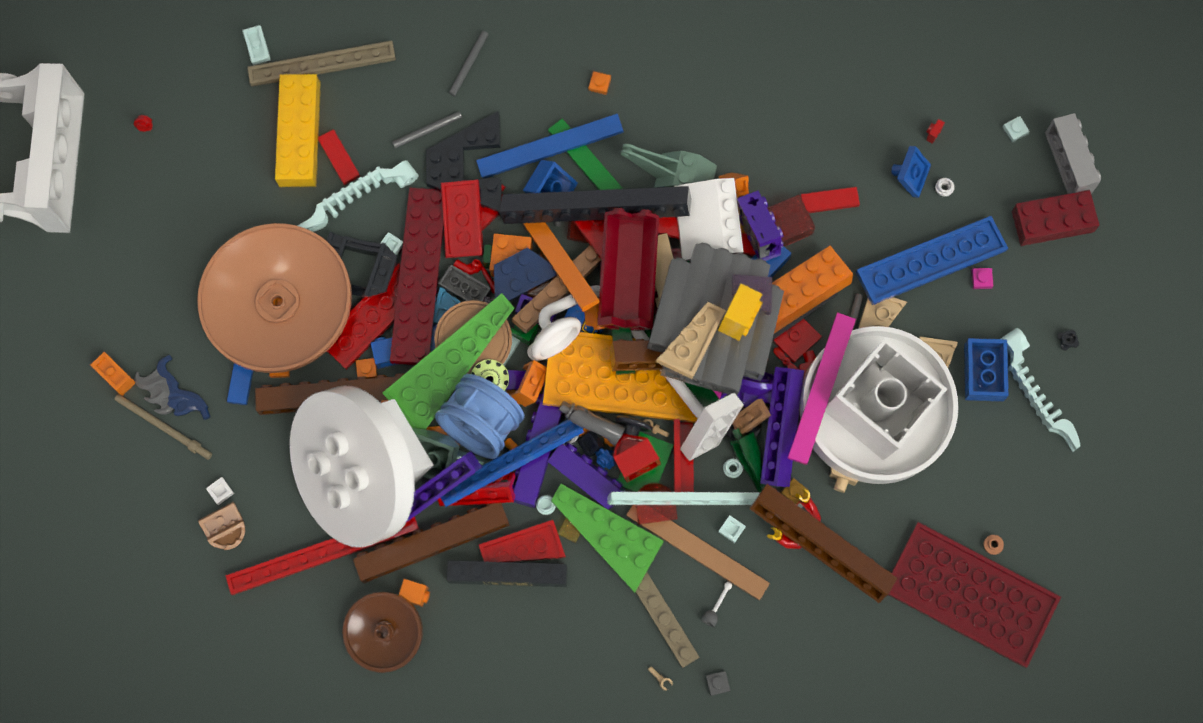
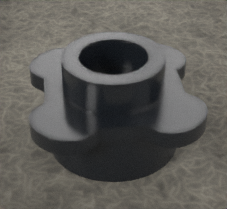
(1071, 334)

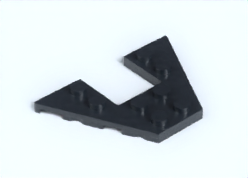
(446, 159)

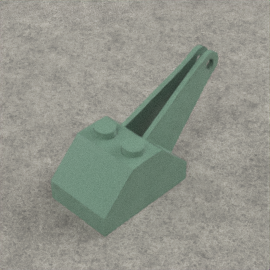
(671, 167)
(441, 451)

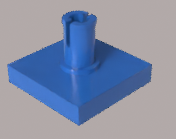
(913, 171)

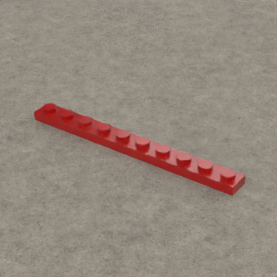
(300, 561)

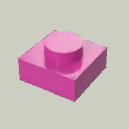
(982, 278)

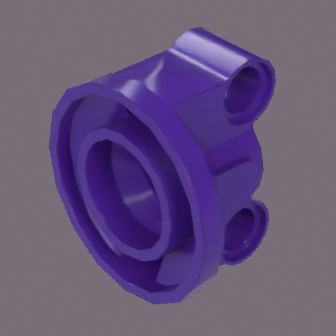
(754, 389)

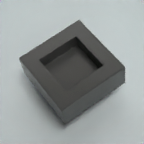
(718, 683)

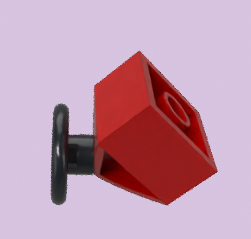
(634, 453)

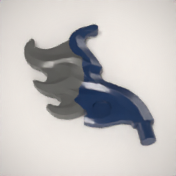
(166, 393)

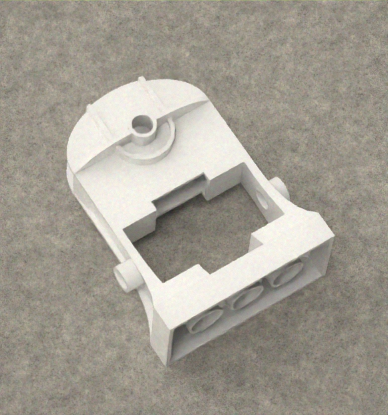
(46, 179)

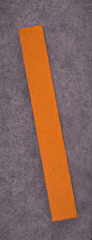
(562, 265)

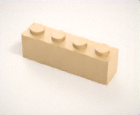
(664, 257)

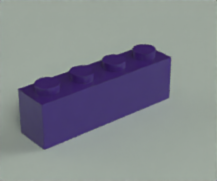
(584, 473)

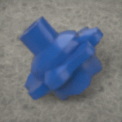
(605, 458)

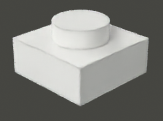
(220, 491)

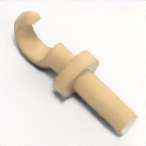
(656, 429)

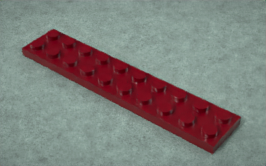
(418, 277)

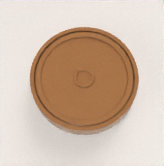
(458, 315)

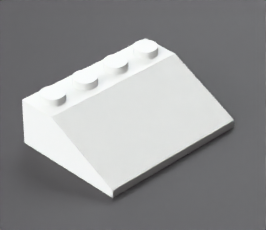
(711, 218)

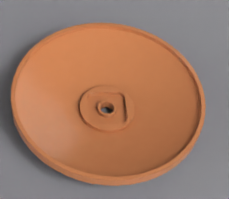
(255, 270)

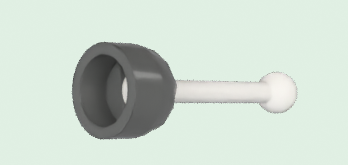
(710, 617)

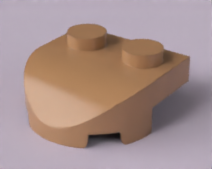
(224, 527)

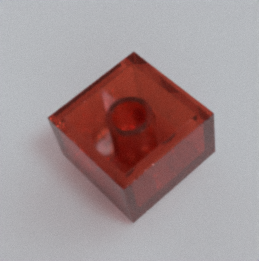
(793, 220)

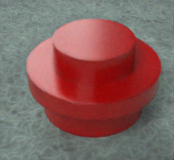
(143, 123)

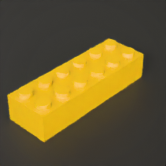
(297, 130)

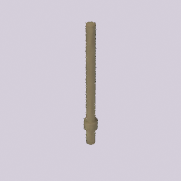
(192, 445)

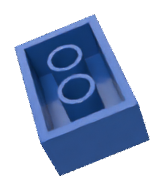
(986, 369)

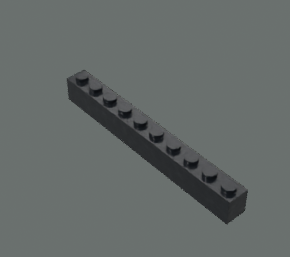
(593, 204)

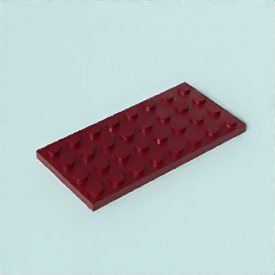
(972, 595)

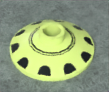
(495, 369)

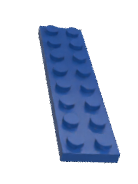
(931, 260)

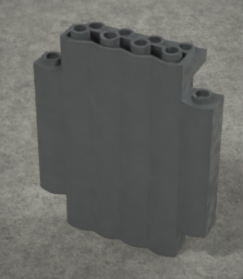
(687, 292)

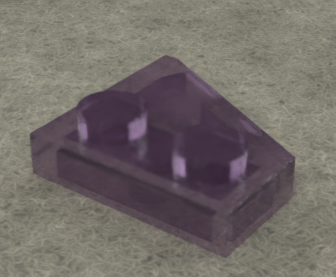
(759, 284)

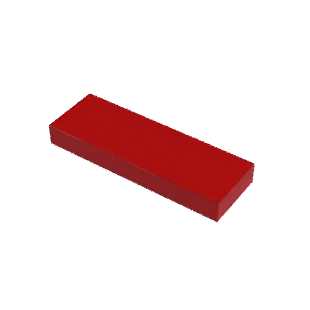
(338, 157)
(831, 200)

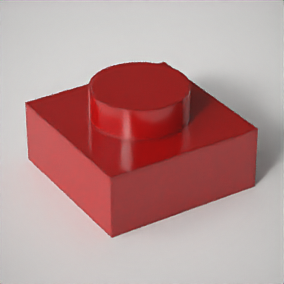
(934, 130)

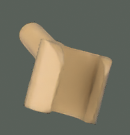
(660, 678)

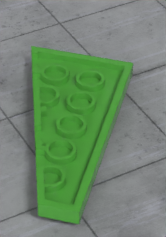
(616, 540)

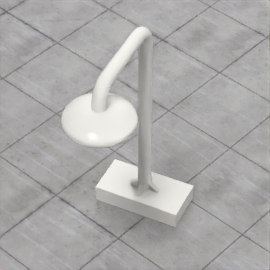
(711, 421)

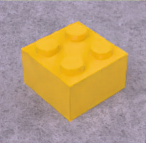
(741, 312)

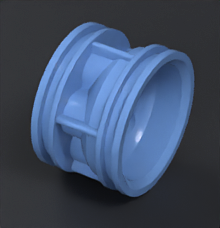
(479, 416)

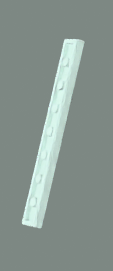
(681, 498)

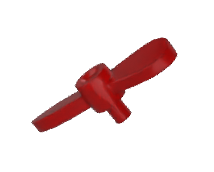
(785, 360)

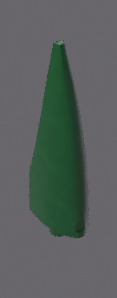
(749, 455)

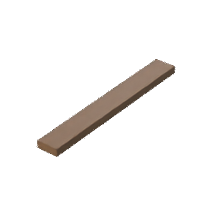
(706, 555)

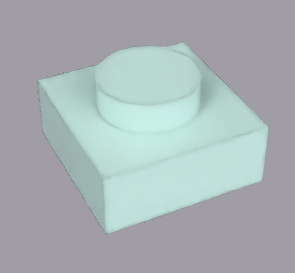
(1015, 129)
(393, 243)
(732, 529)

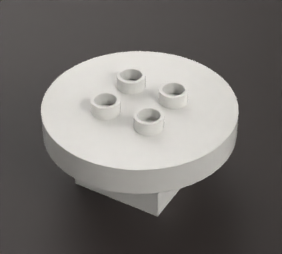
(887, 407)
(356, 464)

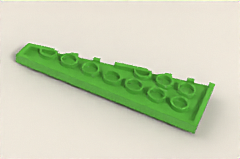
(434, 378)

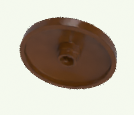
(382, 631)

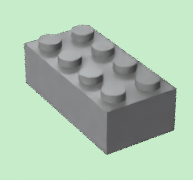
(1072, 154)

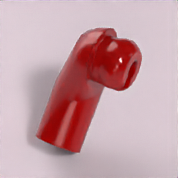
(471, 268)

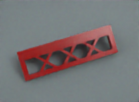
(682, 466)
(491, 493)

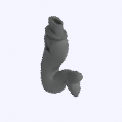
(592, 421)

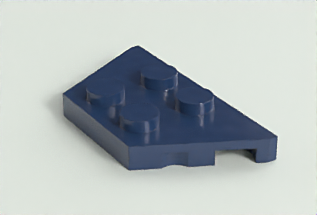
(521, 273)

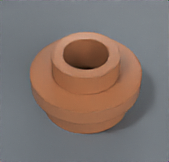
(987, 544)

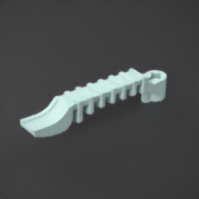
(402, 174)
(1015, 345)

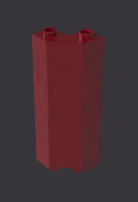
(628, 270)

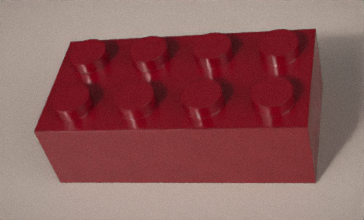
(1055, 218)

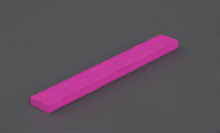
(821, 389)

